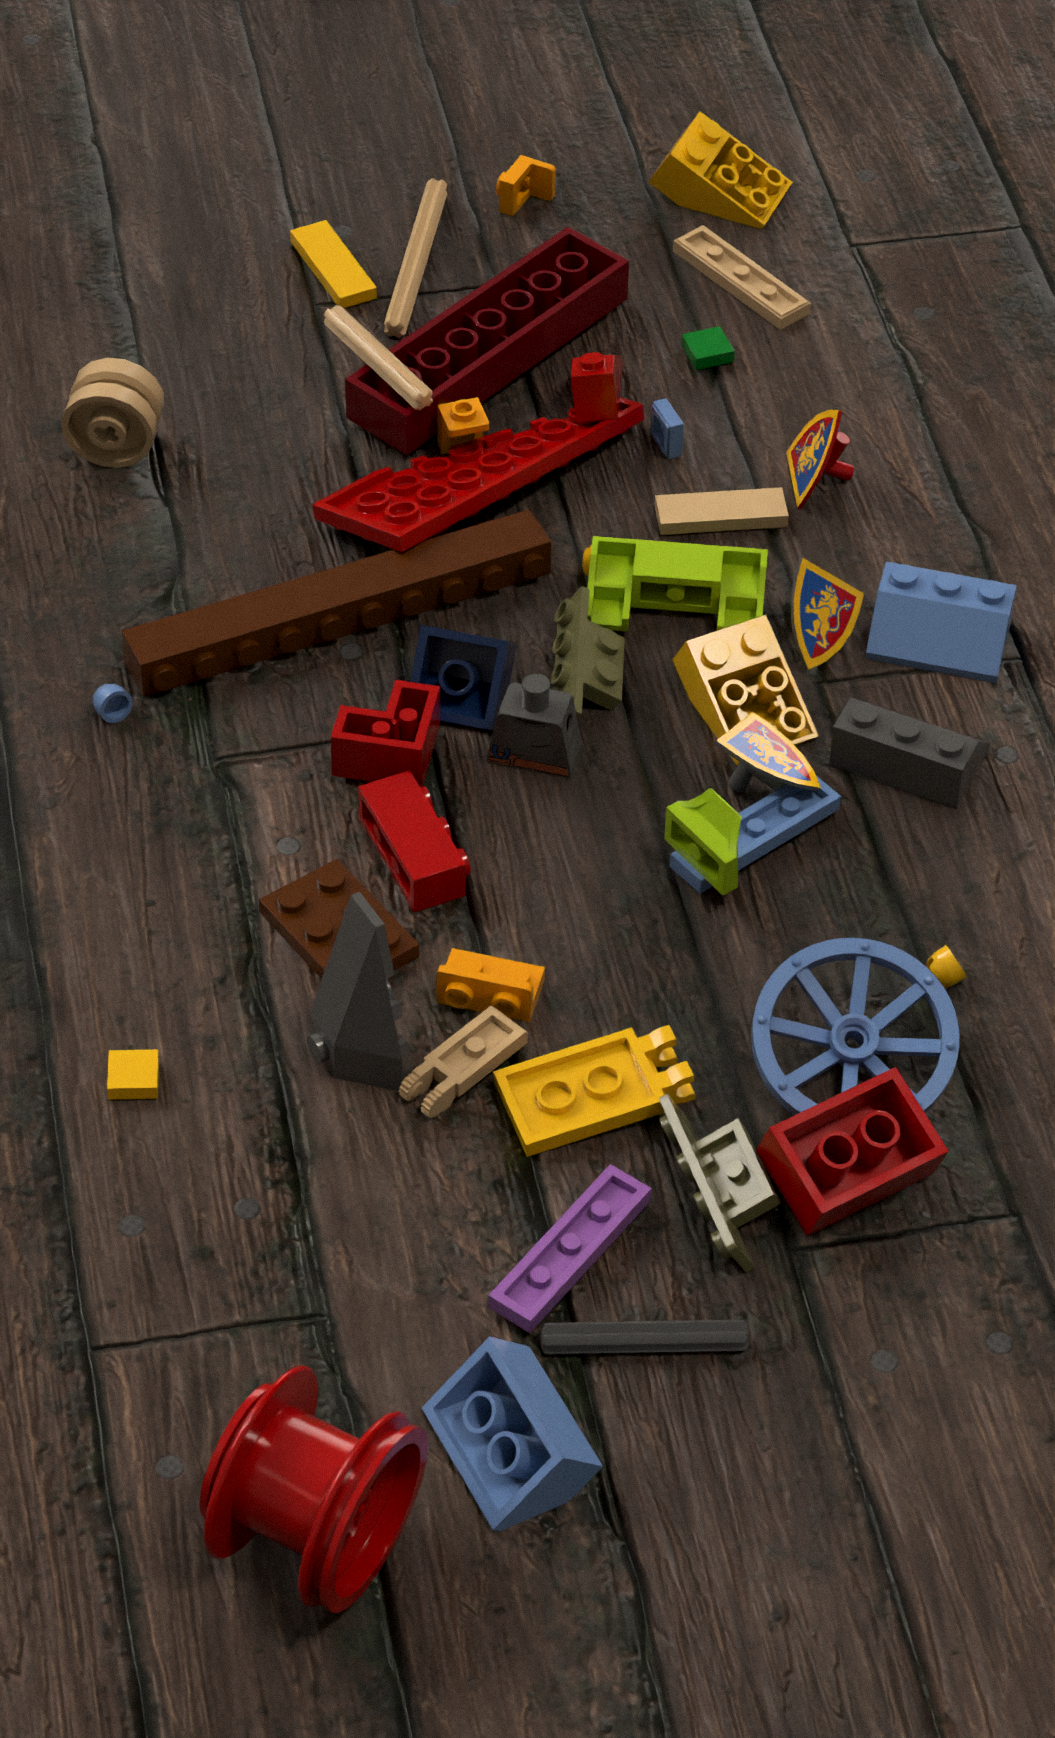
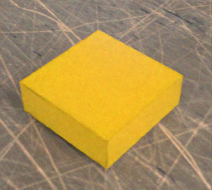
(133, 1074)

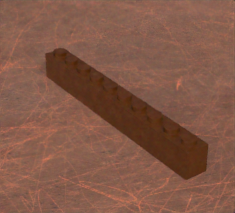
(335, 602)

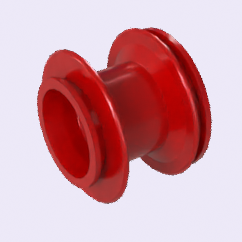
(312, 1488)

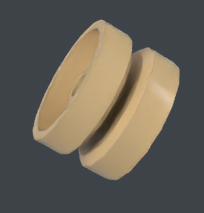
(113, 412)

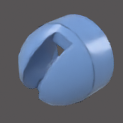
(112, 703)

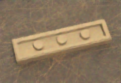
(741, 277)

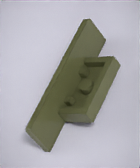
(586, 656)
(728, 1175)

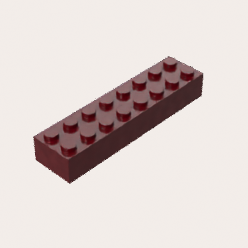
(492, 335)

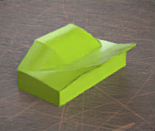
(707, 837)

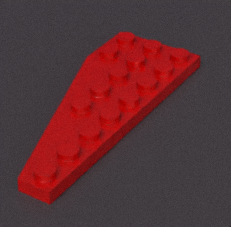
(441, 491)

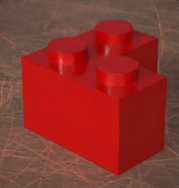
(388, 742)

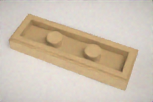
(721, 511)

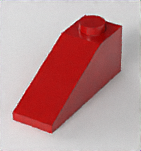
(596, 386)

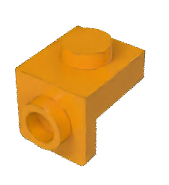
(525, 179)
(460, 422)

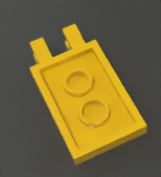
(592, 1087)

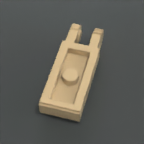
(463, 1060)

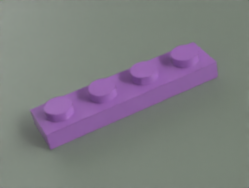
(569, 1248)

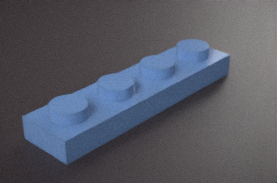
(769, 825)

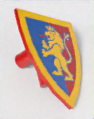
(817, 453)

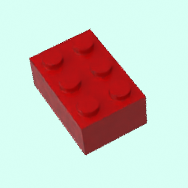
(851, 1151)

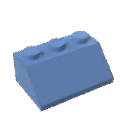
(941, 622)
(510, 1434)

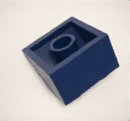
(470, 673)

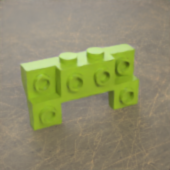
(674, 578)

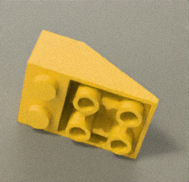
(719, 176)
(740, 674)

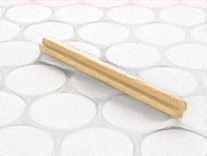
(415, 258)

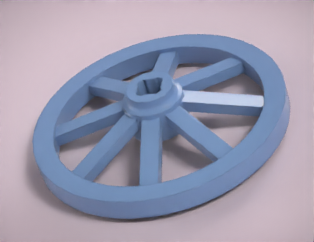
(854, 1024)

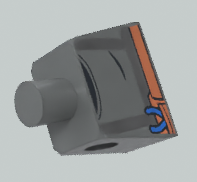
(536, 729)

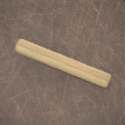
(378, 357)

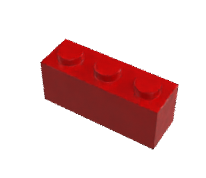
(413, 841)

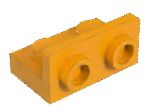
(483, 981)

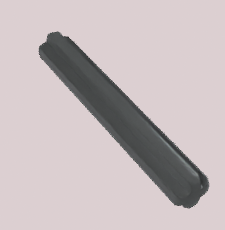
(644, 1336)

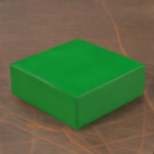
(707, 348)

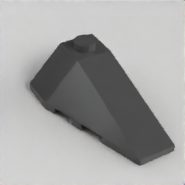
(356, 1005)

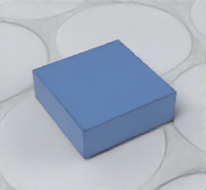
(666, 428)

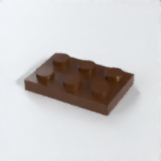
(312, 910)

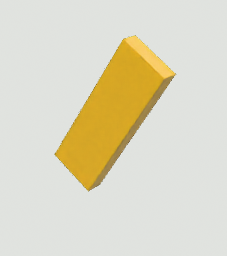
(333, 264)

